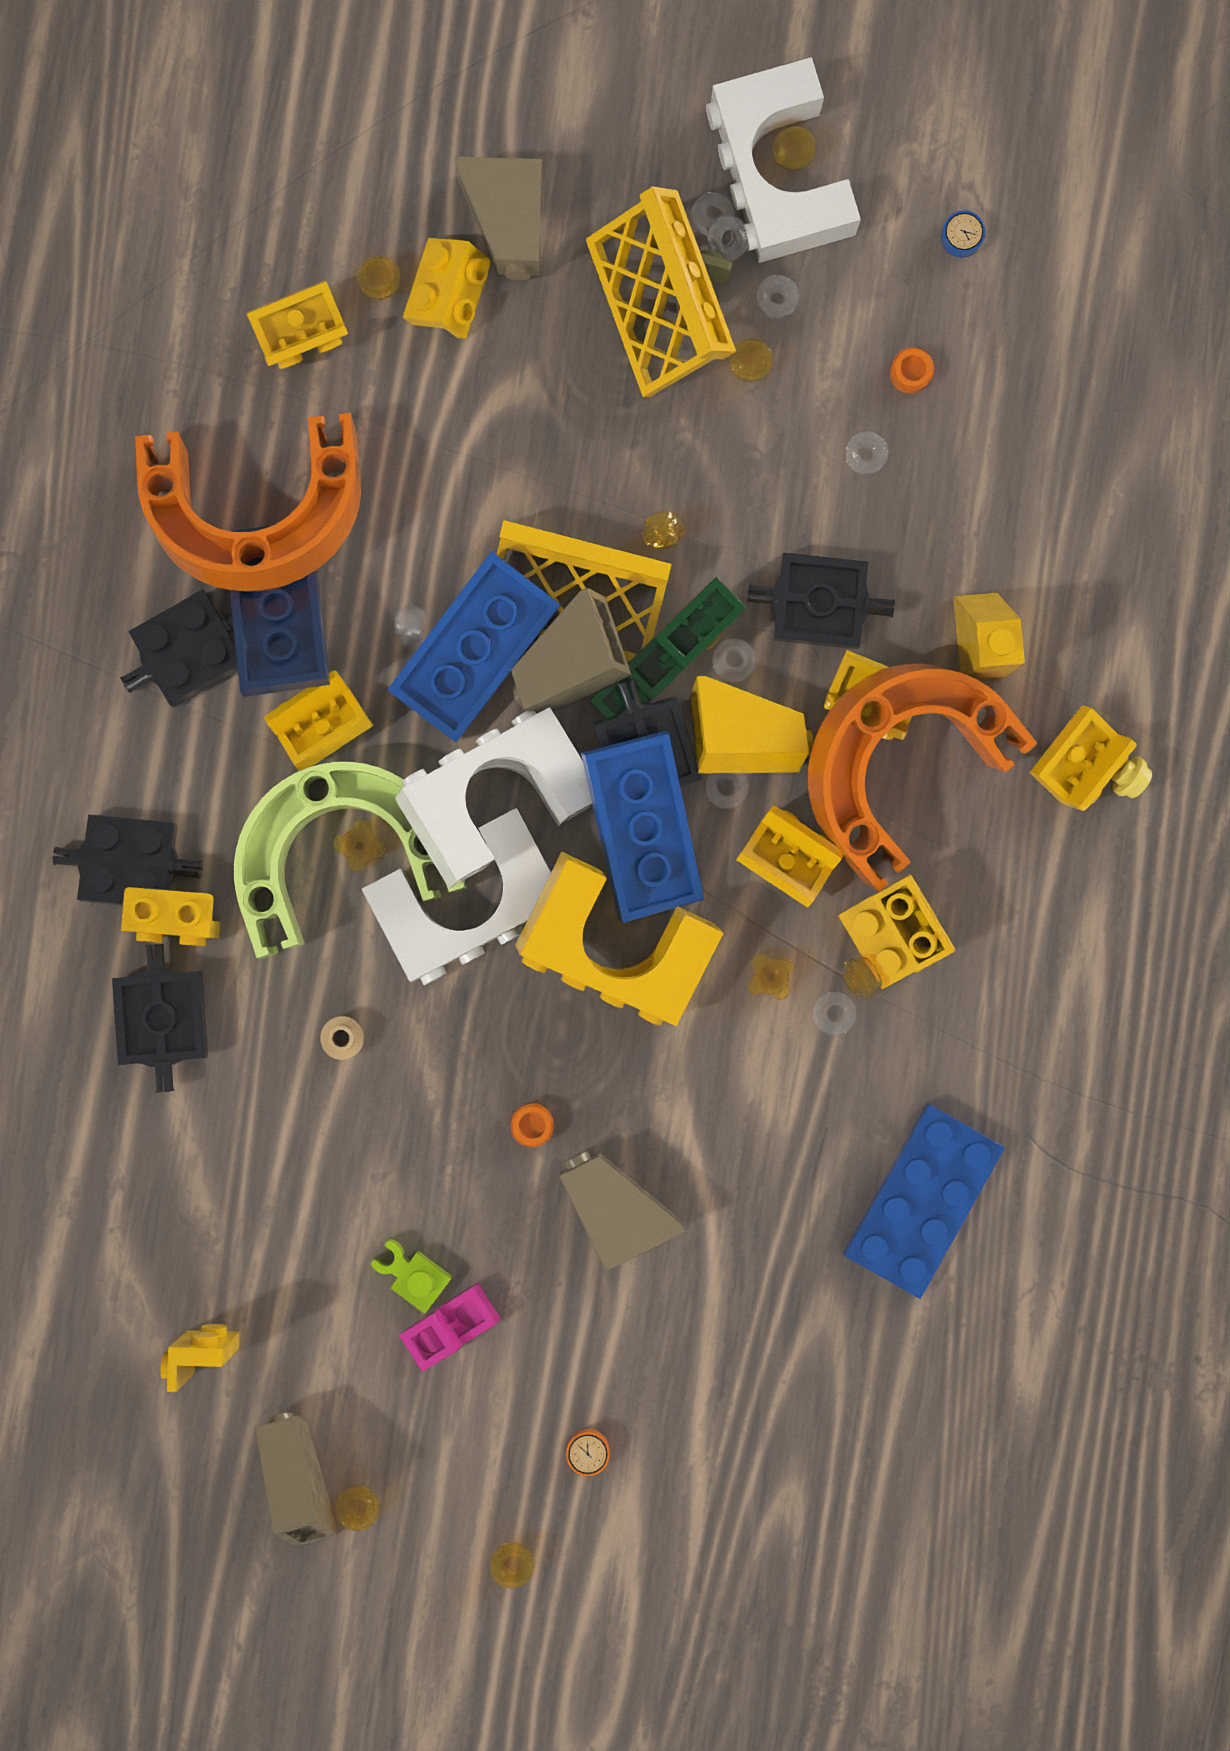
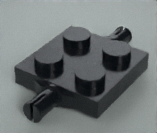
(820, 601)
(184, 649)
(645, 719)
(125, 855)
(160, 1018)

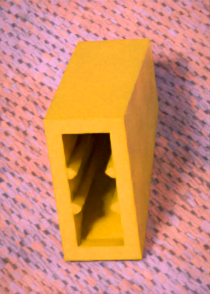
(987, 636)
(745, 732)

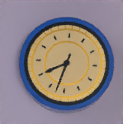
(963, 234)

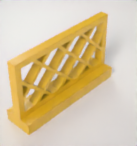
(682, 271)
(594, 558)

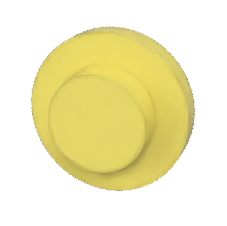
(1132, 778)

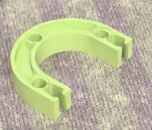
(285, 812)

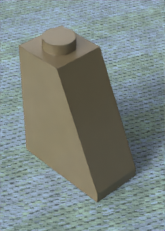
(507, 210)
(571, 657)
(616, 1210)
(294, 1481)

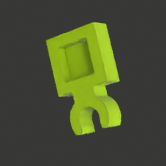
(417, 1279)

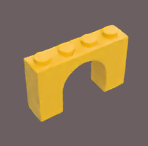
(656, 986)

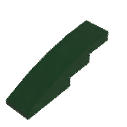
(675, 646)

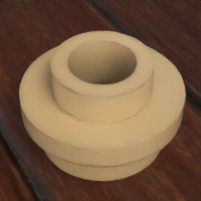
(356, 1038)

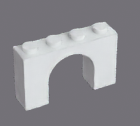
(777, 219)
(437, 802)
(427, 946)

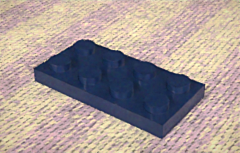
(279, 636)

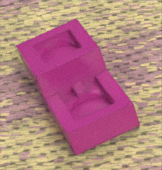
(449, 1327)

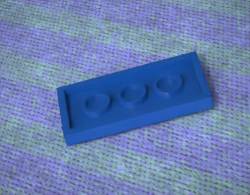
(474, 647)
(643, 826)
(923, 1201)

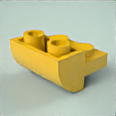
(897, 931)

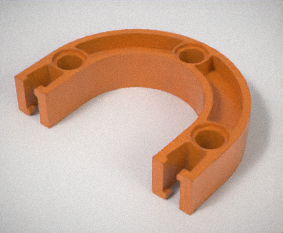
(288, 548)
(846, 743)

